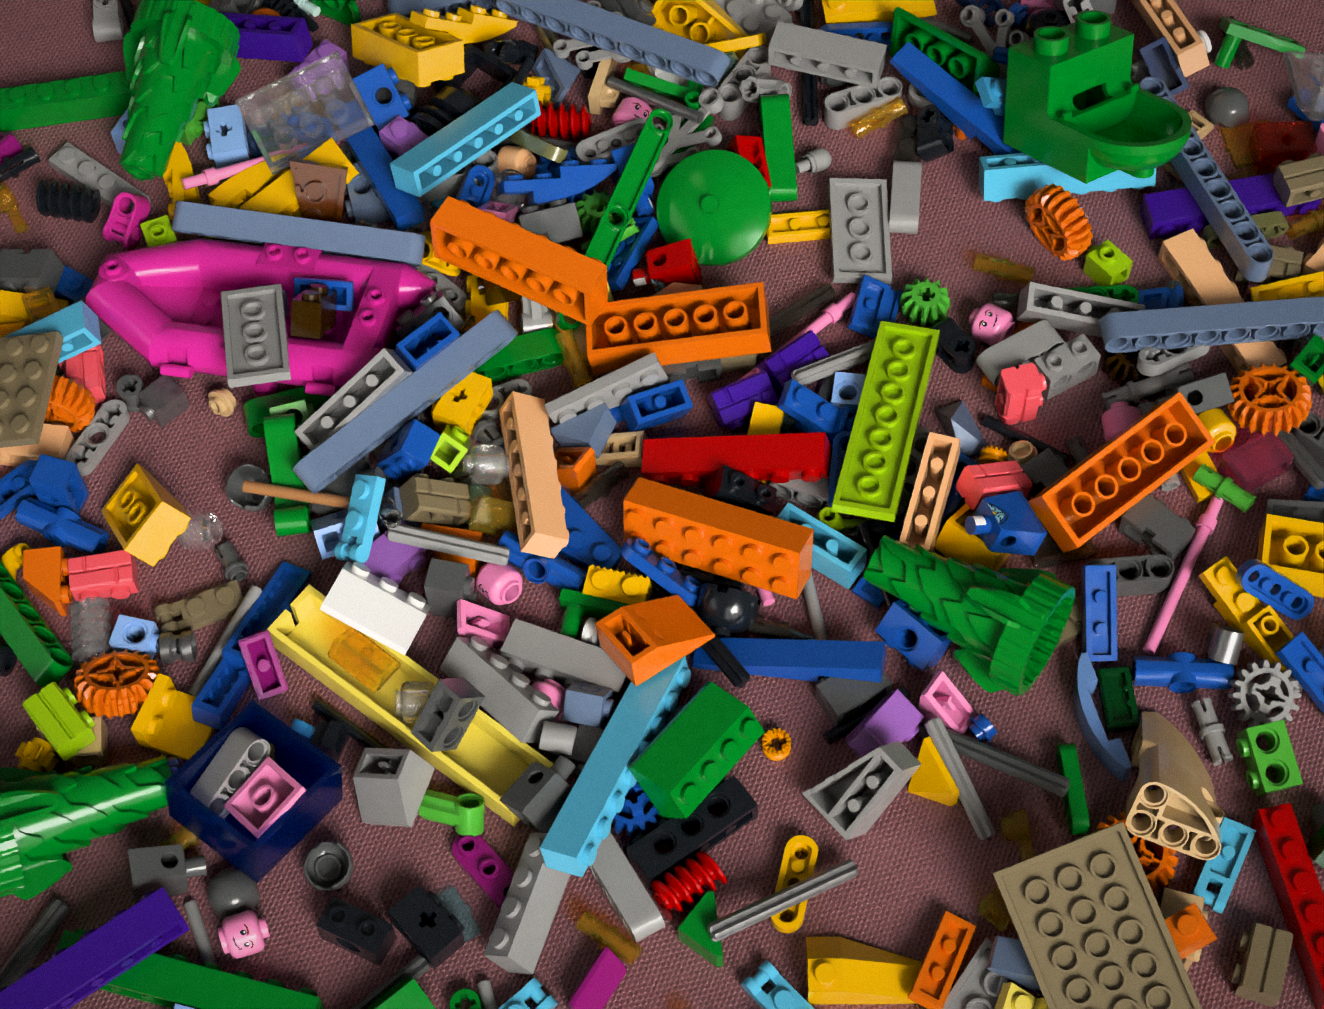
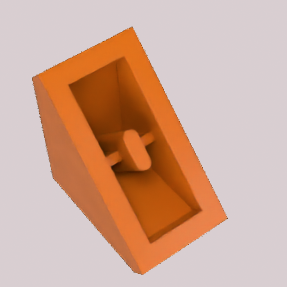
(575, 466)

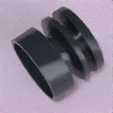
(442, 110)

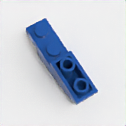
(567, 181)
(814, 412)

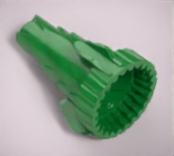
(172, 60)
(1000, 618)
(62, 812)

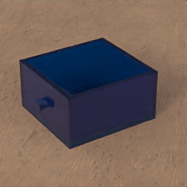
(227, 836)

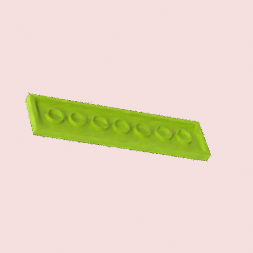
(886, 422)

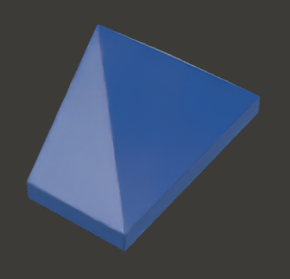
(344, 289)

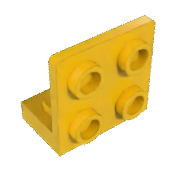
(168, 723)

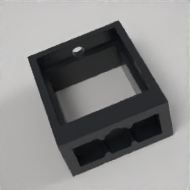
(478, 59)

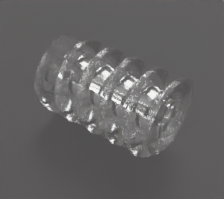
(89, 629)

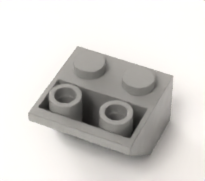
(391, 786)

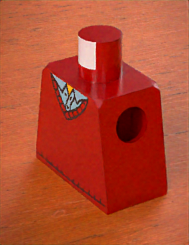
(669, 264)

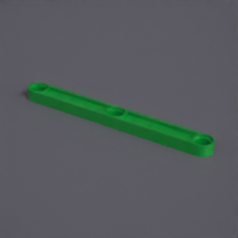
(626, 194)

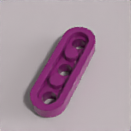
(477, 860)

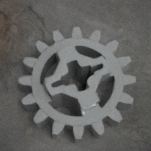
(1270, 683)

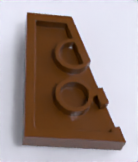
(319, 189)

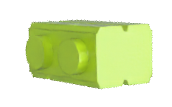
(60, 721)

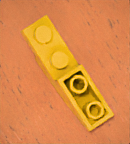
(468, 24)
(178, 168)
(243, 187)
(1243, 611)

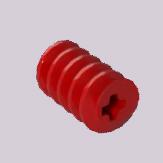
(563, 121)
(686, 883)

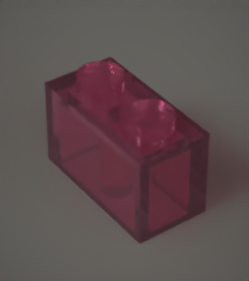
(1256, 461)

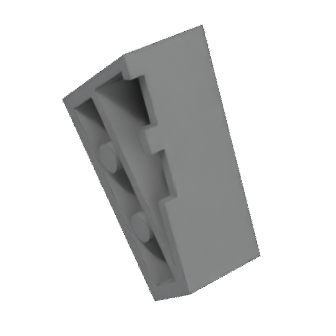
(864, 789)

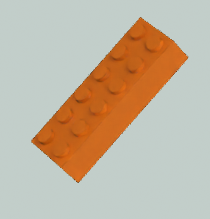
(519, 260)
(680, 327)
(1121, 472)
(720, 537)

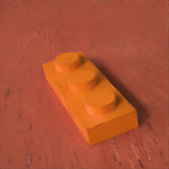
(941, 961)

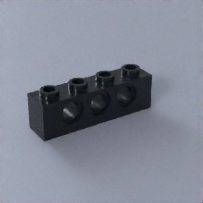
(713, 830)

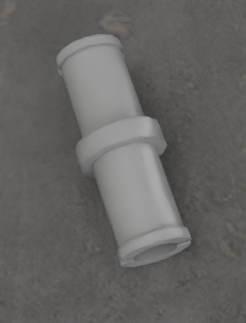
(1212, 731)

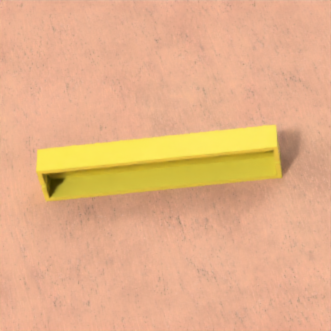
(486, 757)

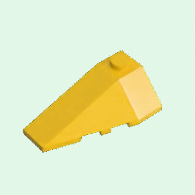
(873, 10)
(698, 21)
(856, 973)

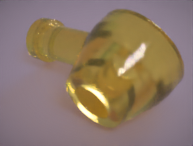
(10, 205)
(1016, 829)

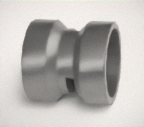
(177, 647)

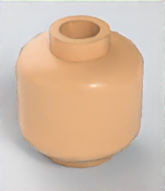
(518, 159)

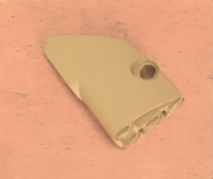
(1184, 796)

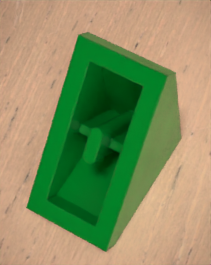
(1310, 361)
(694, 931)

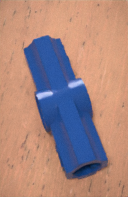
(61, 526)
(543, 569)
(1181, 672)

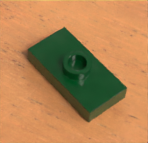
(1117, 699)

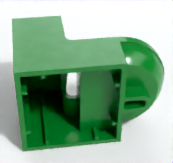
(1077, 105)

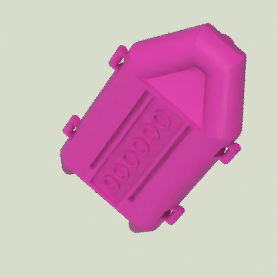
(171, 306)

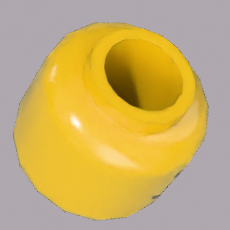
(1219, 427)

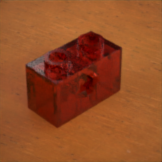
(1281, 141)

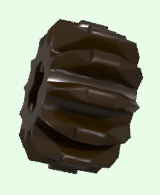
(1122, 366)

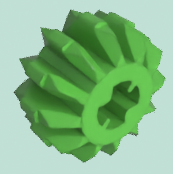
(591, 210)
(924, 302)

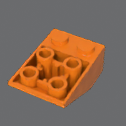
(651, 636)

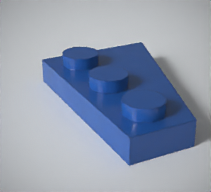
(587, 540)

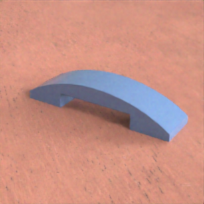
(1109, 753)

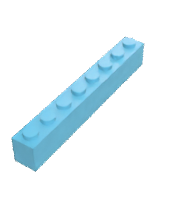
(606, 778)

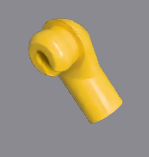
(14, 558)

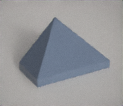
(557, 73)
(960, 424)

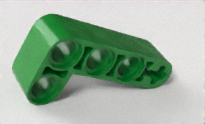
(778, 145)
(284, 453)

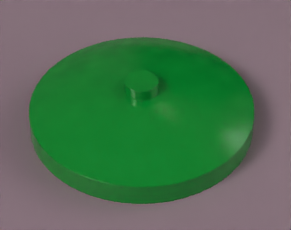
(716, 203)

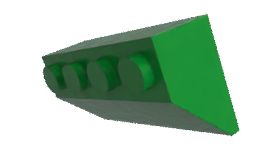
(948, 52)
(695, 751)

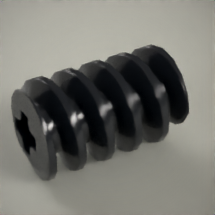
(66, 203)

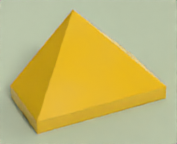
(932, 777)

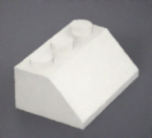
(376, 606)

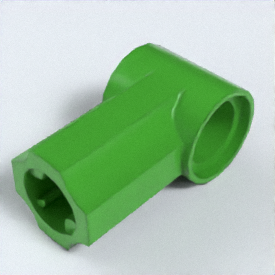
(462, 812)

